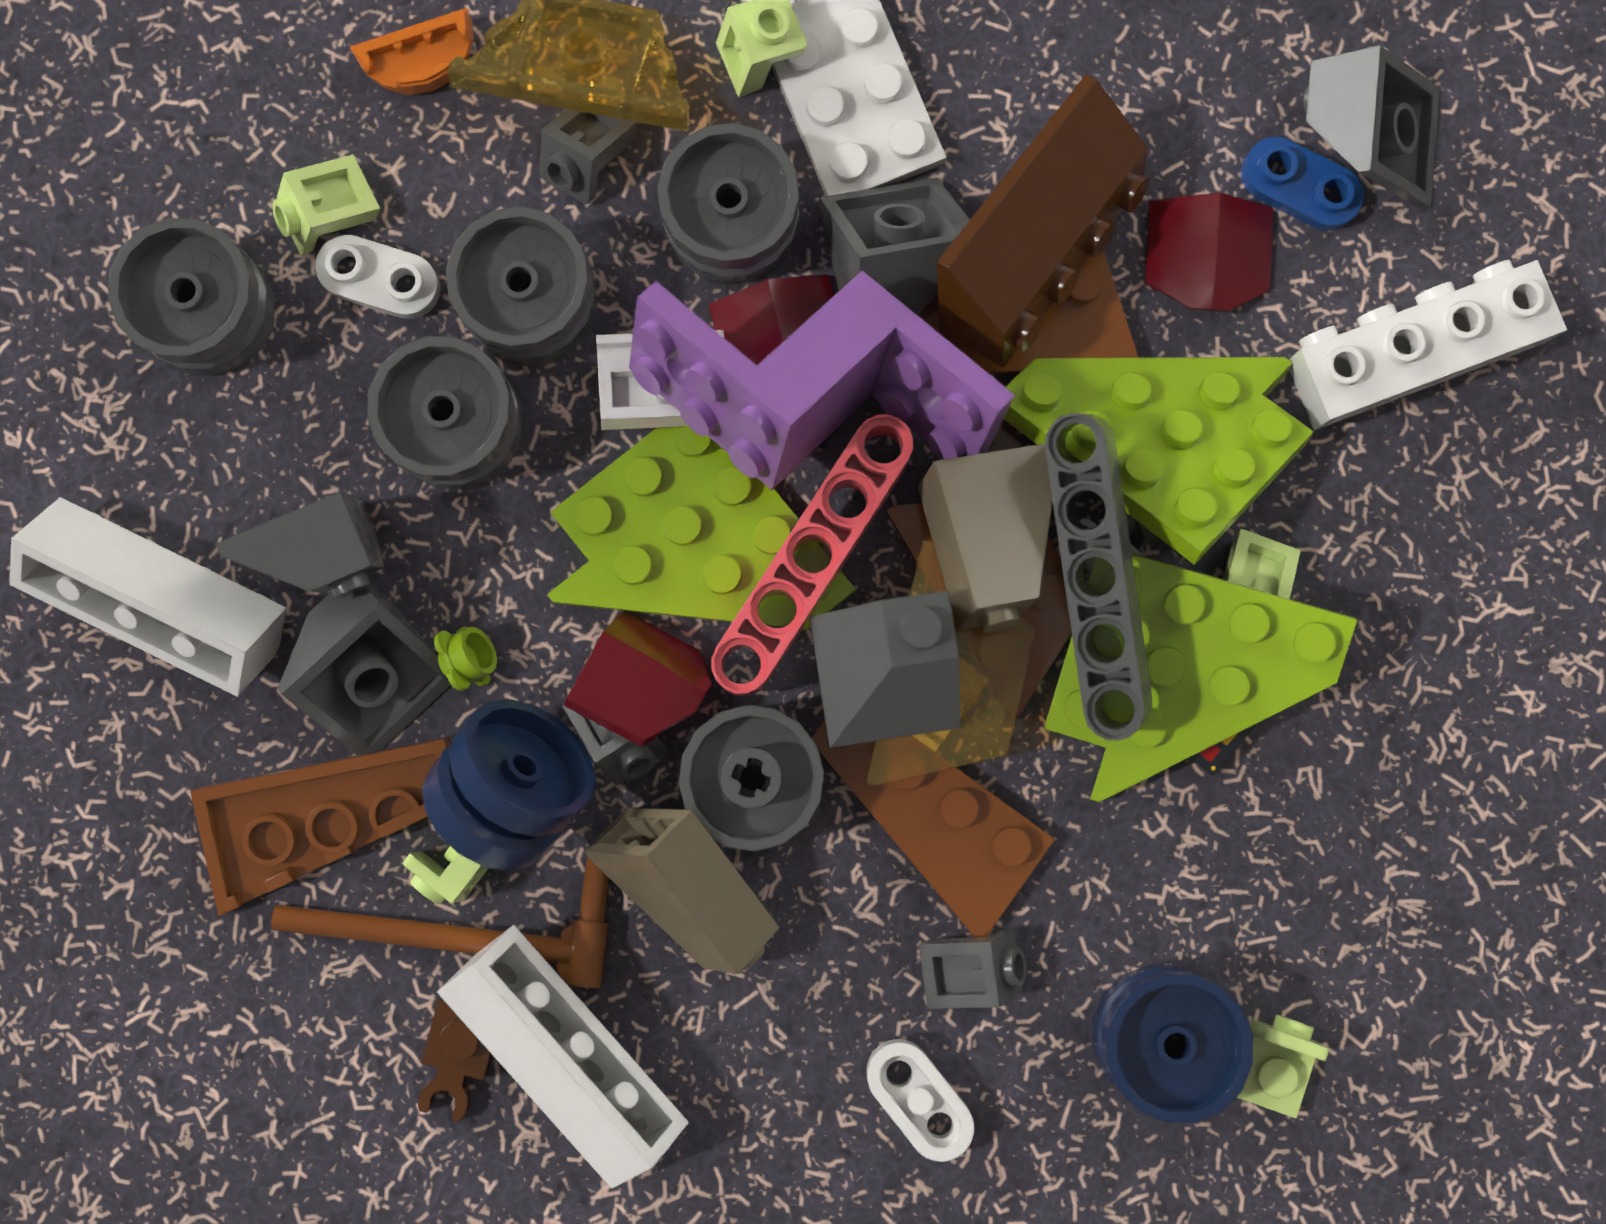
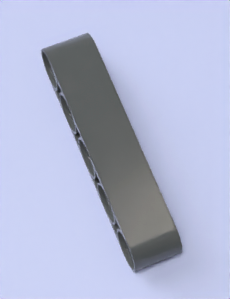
(1086, 606)

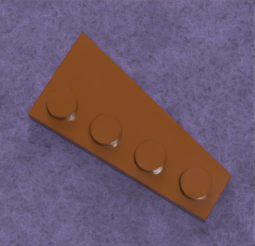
(1081, 327)
(297, 819)
(951, 830)

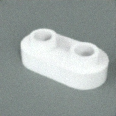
(376, 275)
(918, 1099)

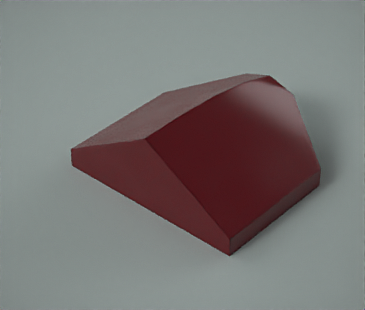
(1209, 250)
(769, 312)
(639, 681)

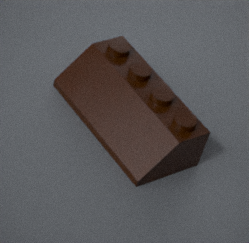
(1041, 225)

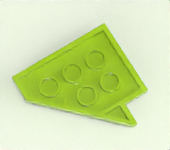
(1187, 433)
(682, 535)
(1214, 663)

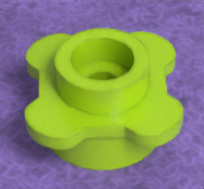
(466, 657)

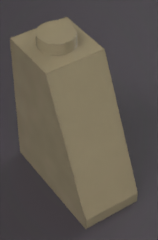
(990, 532)
(685, 886)

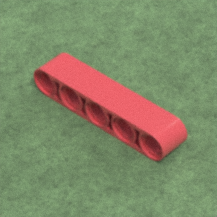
(819, 524)

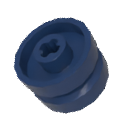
(508, 785)
(1204, 1068)

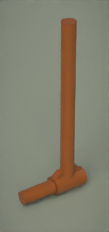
(577, 952)

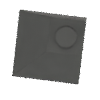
(1377, 118)
(893, 236)
(315, 548)
(888, 669)
(362, 670)

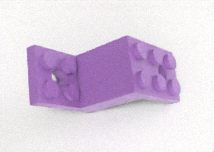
(815, 380)

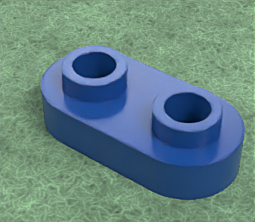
(1302, 187)

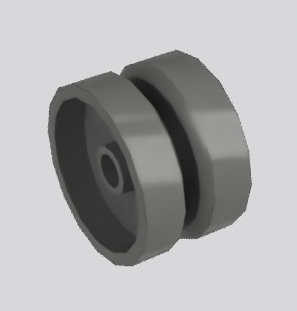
(720, 167)
(516, 249)
(191, 297)
(414, 393)
(714, 768)

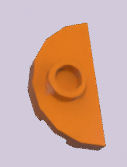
(419, 55)

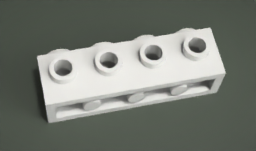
(1424, 344)
(146, 595)
(563, 1058)

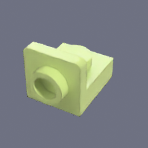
(755, 38)
(323, 201)
(1262, 563)
(440, 883)
(1281, 1064)

